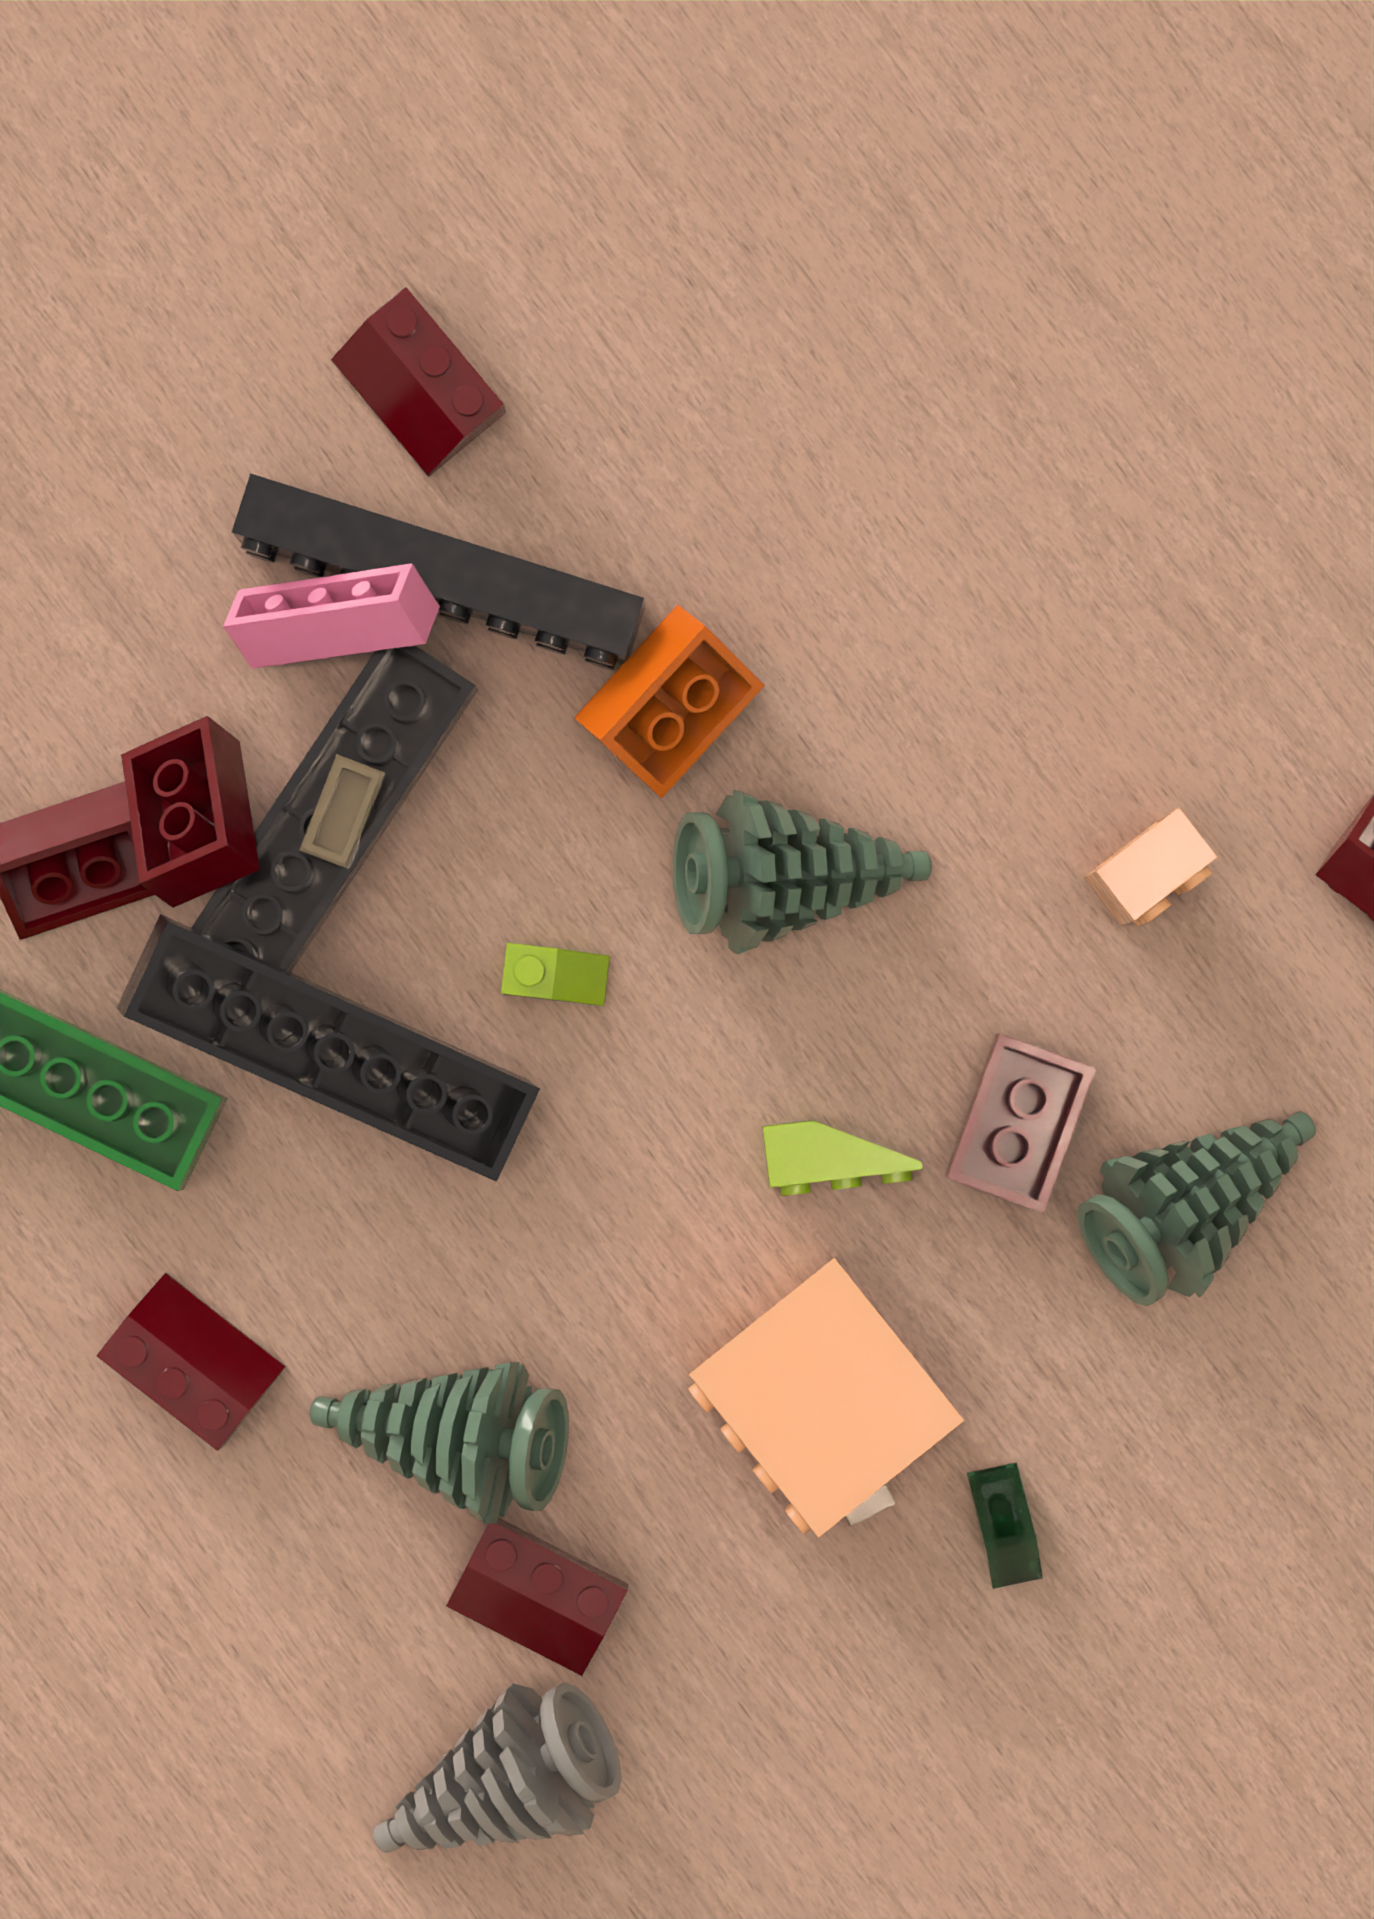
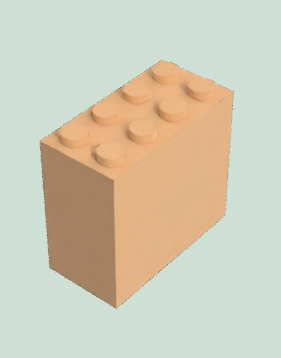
(824, 1399)

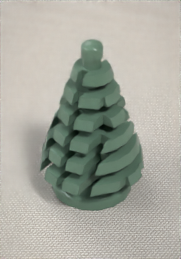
(778, 870)
(1186, 1206)
(462, 1436)

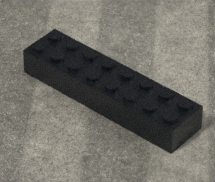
(460, 575)
(386, 721)
(327, 1048)

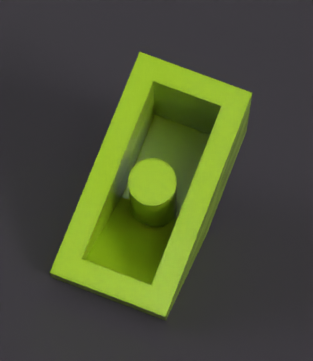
(555, 974)

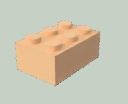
(1150, 867)

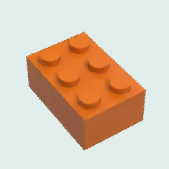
(669, 701)

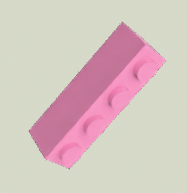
(332, 616)

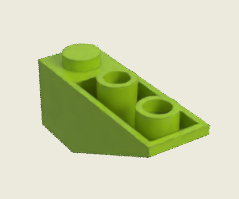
(817, 1153)

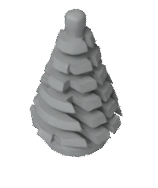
(518, 1775)

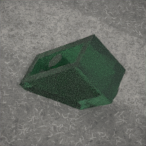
(1005, 1525)

